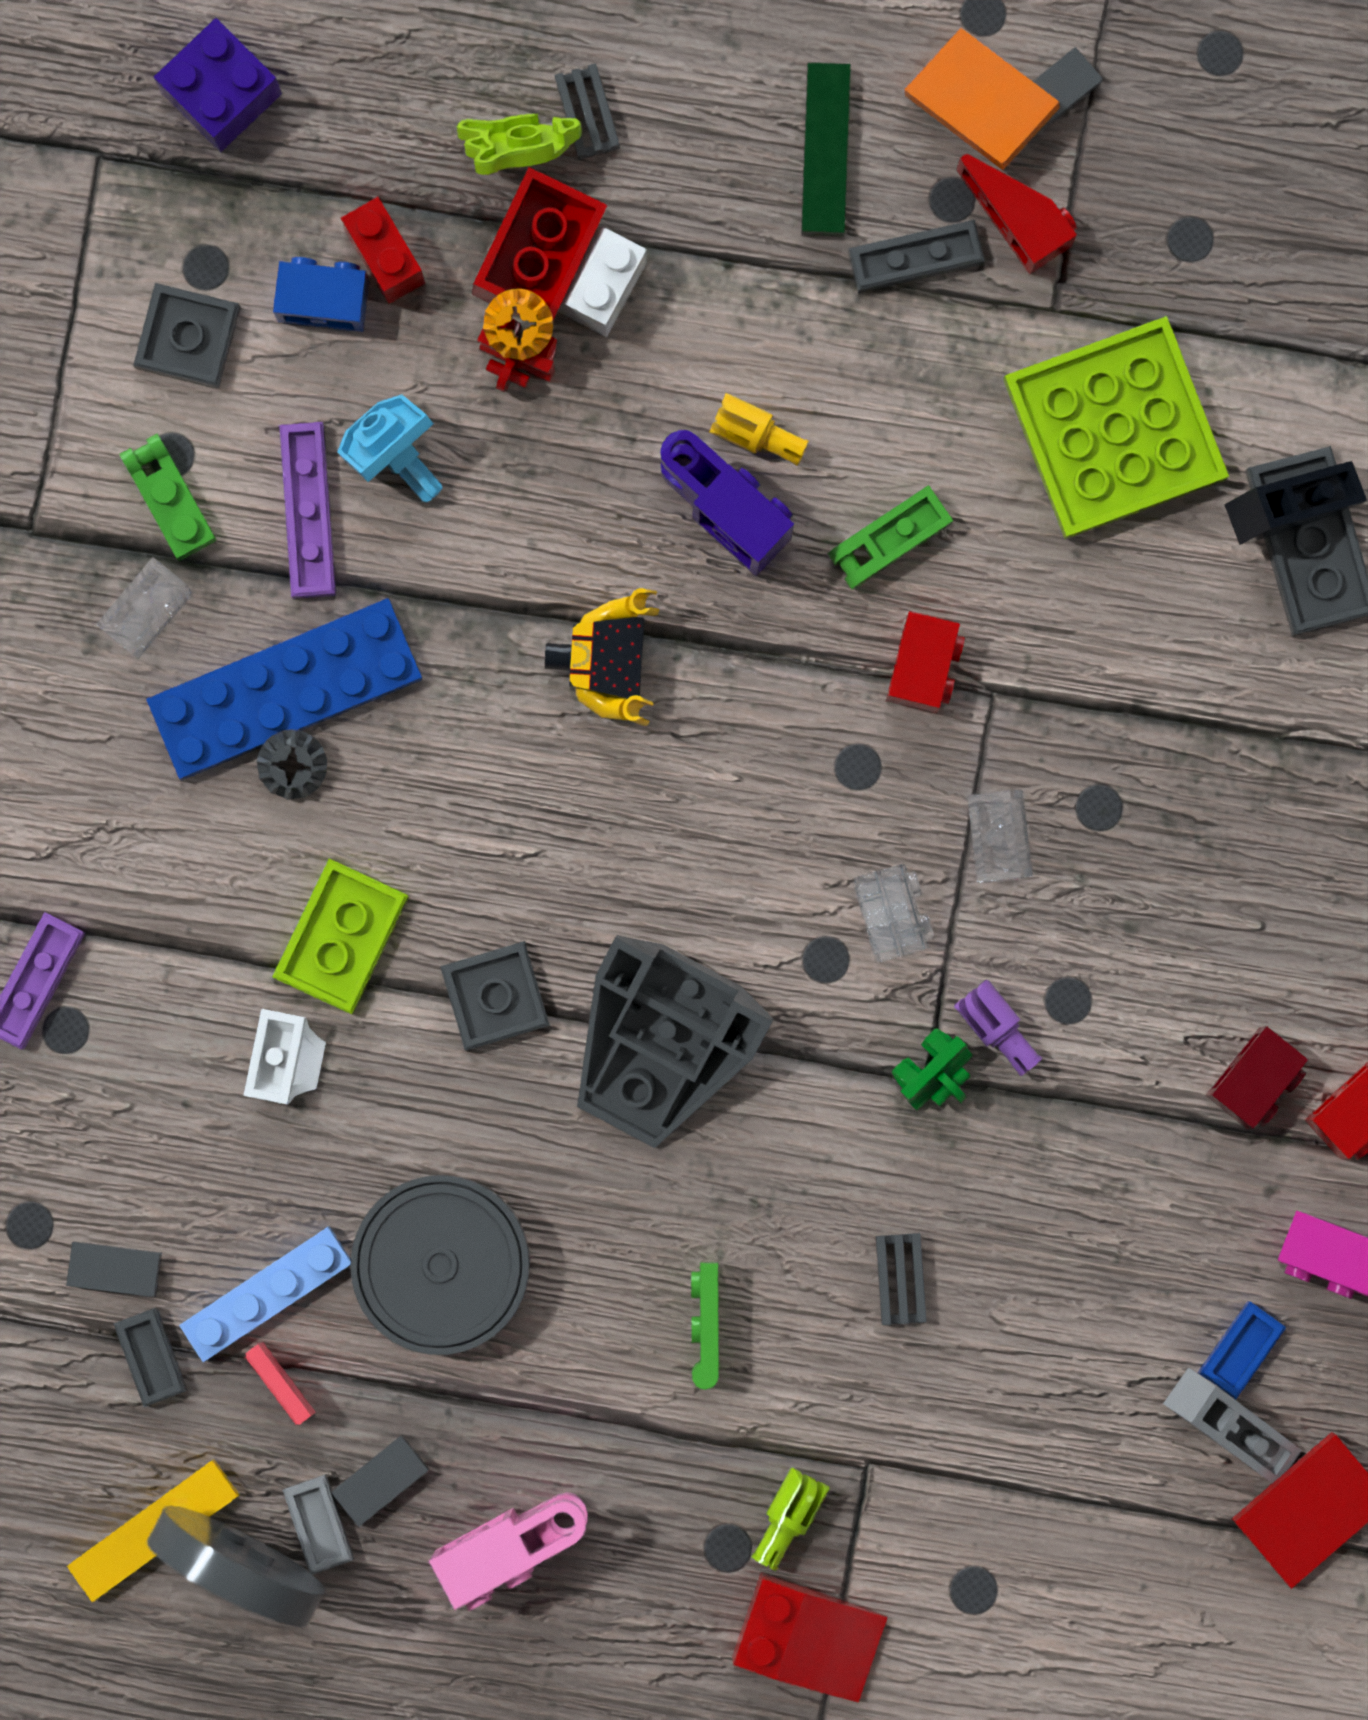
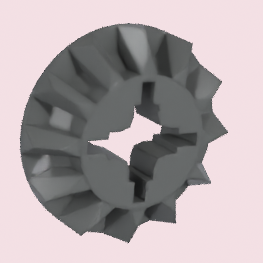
(308, 752)

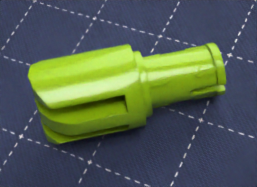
(789, 1516)

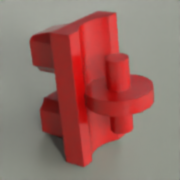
(538, 365)

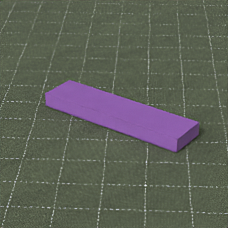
(307, 510)

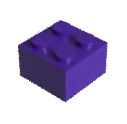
(218, 85)

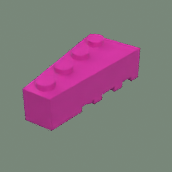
(1326, 1253)

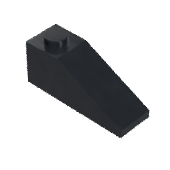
(1294, 502)

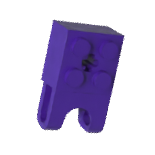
(726, 501)

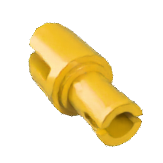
(755, 430)

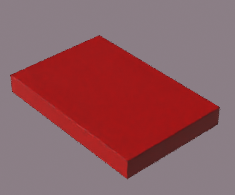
(1308, 1510)

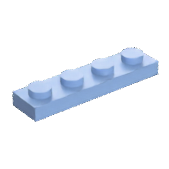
(266, 1294)

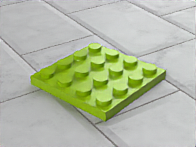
(1115, 427)

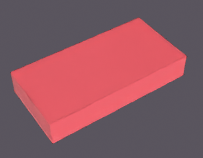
(279, 1383)

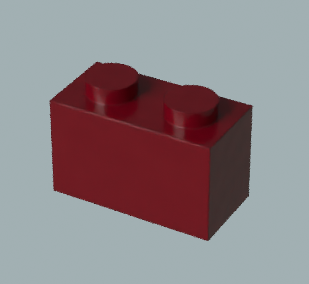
(1258, 1078)

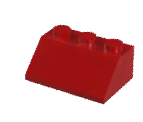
(540, 241)

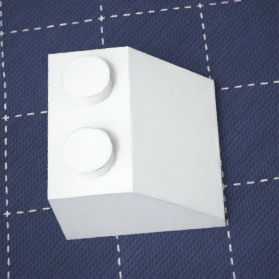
(603, 281)

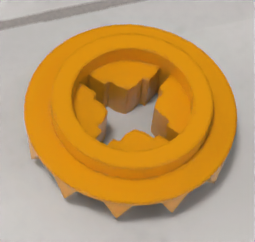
(531, 309)

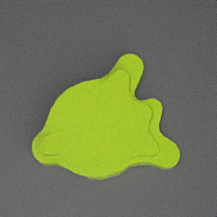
(516, 141)

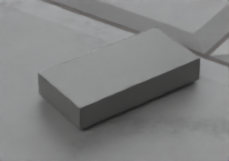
(318, 1524)

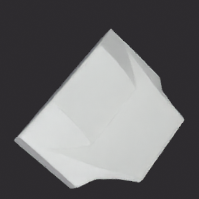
(283, 1058)

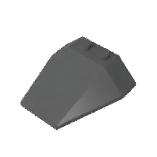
(662, 1038)

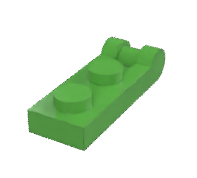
(169, 499)
(891, 536)
(705, 1327)

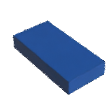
(1241, 1350)

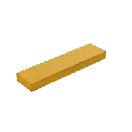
(127, 1547)

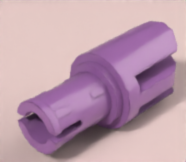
(997, 1025)

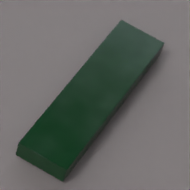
(825, 149)

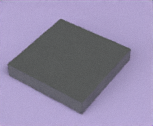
(186, 336)
(495, 996)

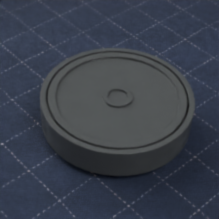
(440, 1264)
(235, 1566)

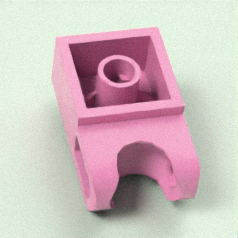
(506, 1550)

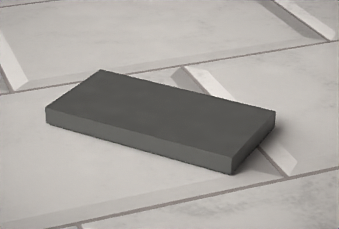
(1318, 562)

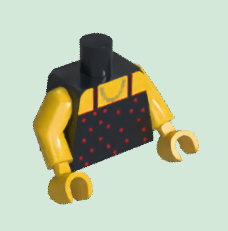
(607, 657)

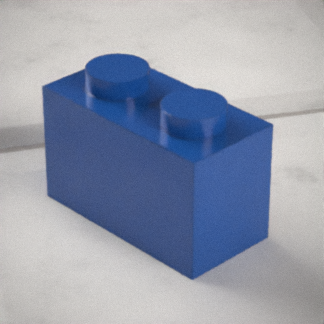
(321, 294)

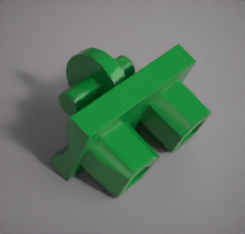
(938, 1078)

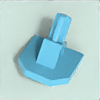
(386, 439)

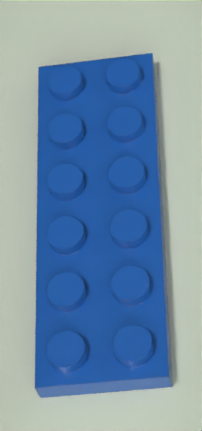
(284, 689)

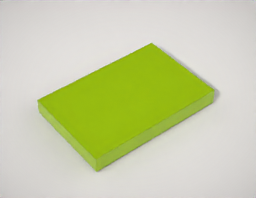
(340, 936)

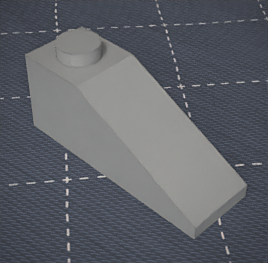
(1232, 1426)

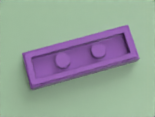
(36, 978)

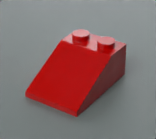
(808, 1638)

